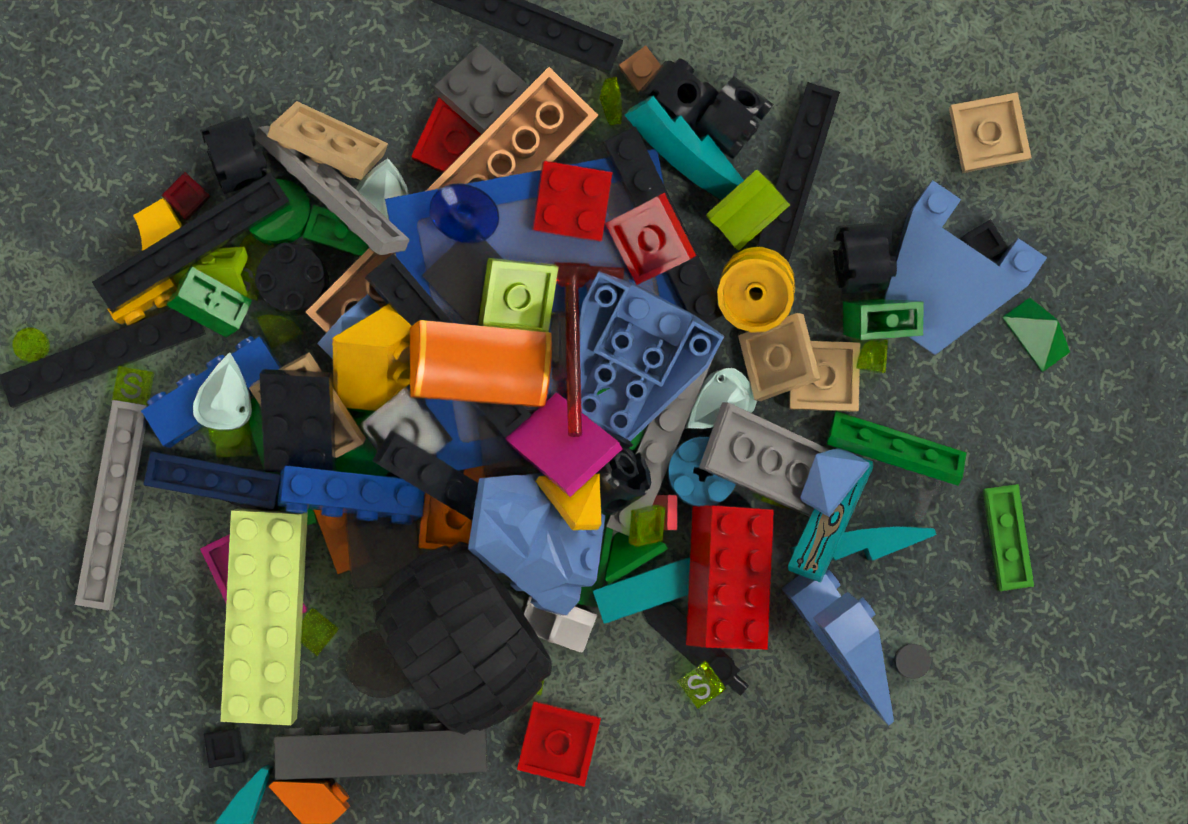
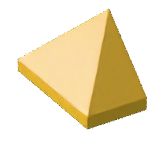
(580, 510)

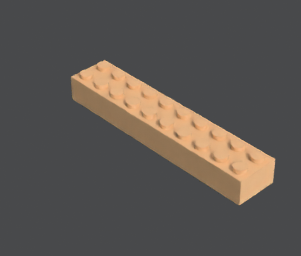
(530, 131)

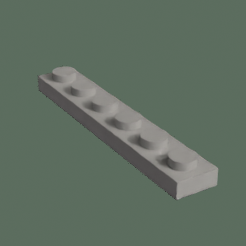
(339, 197)
(658, 447)
(111, 506)

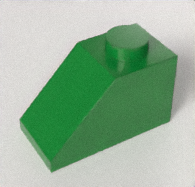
(882, 318)

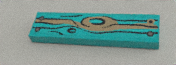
(824, 534)

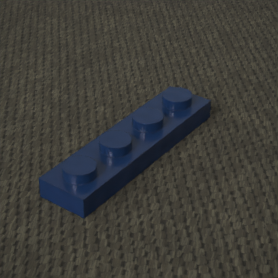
(212, 480)

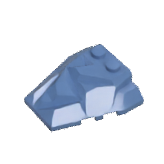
(532, 544)

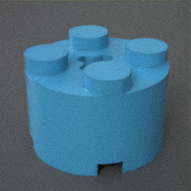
(687, 485)

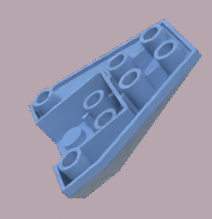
(639, 351)

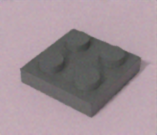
(480, 88)

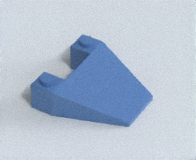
(951, 276)
(847, 635)

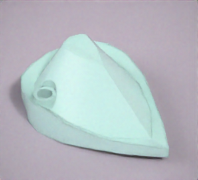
(382, 183)
(732, 389)
(222, 396)

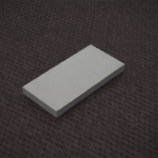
(760, 456)

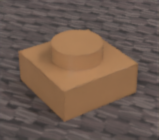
(639, 68)

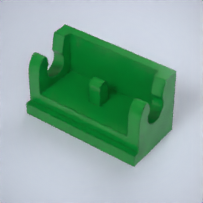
(209, 302)

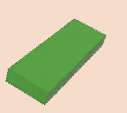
(1008, 537)

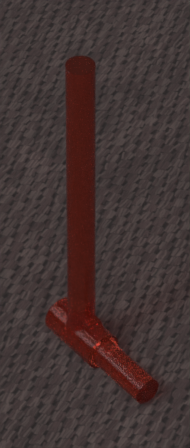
(572, 276)

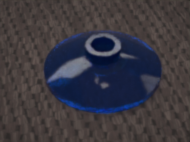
(464, 213)

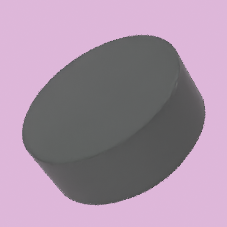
(912, 661)

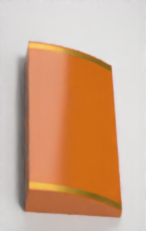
(479, 363)

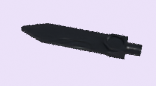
(673, 627)

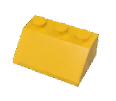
(372, 360)

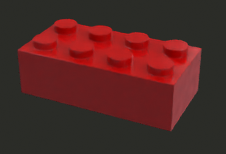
(730, 577)

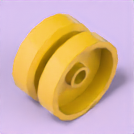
(760, 269)

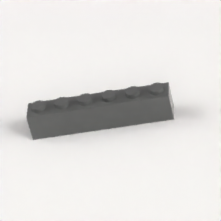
(378, 752)

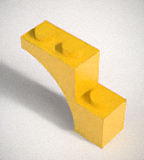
(154, 224)

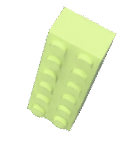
(263, 616)

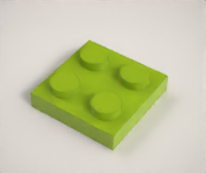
(518, 295)

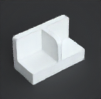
(565, 630)

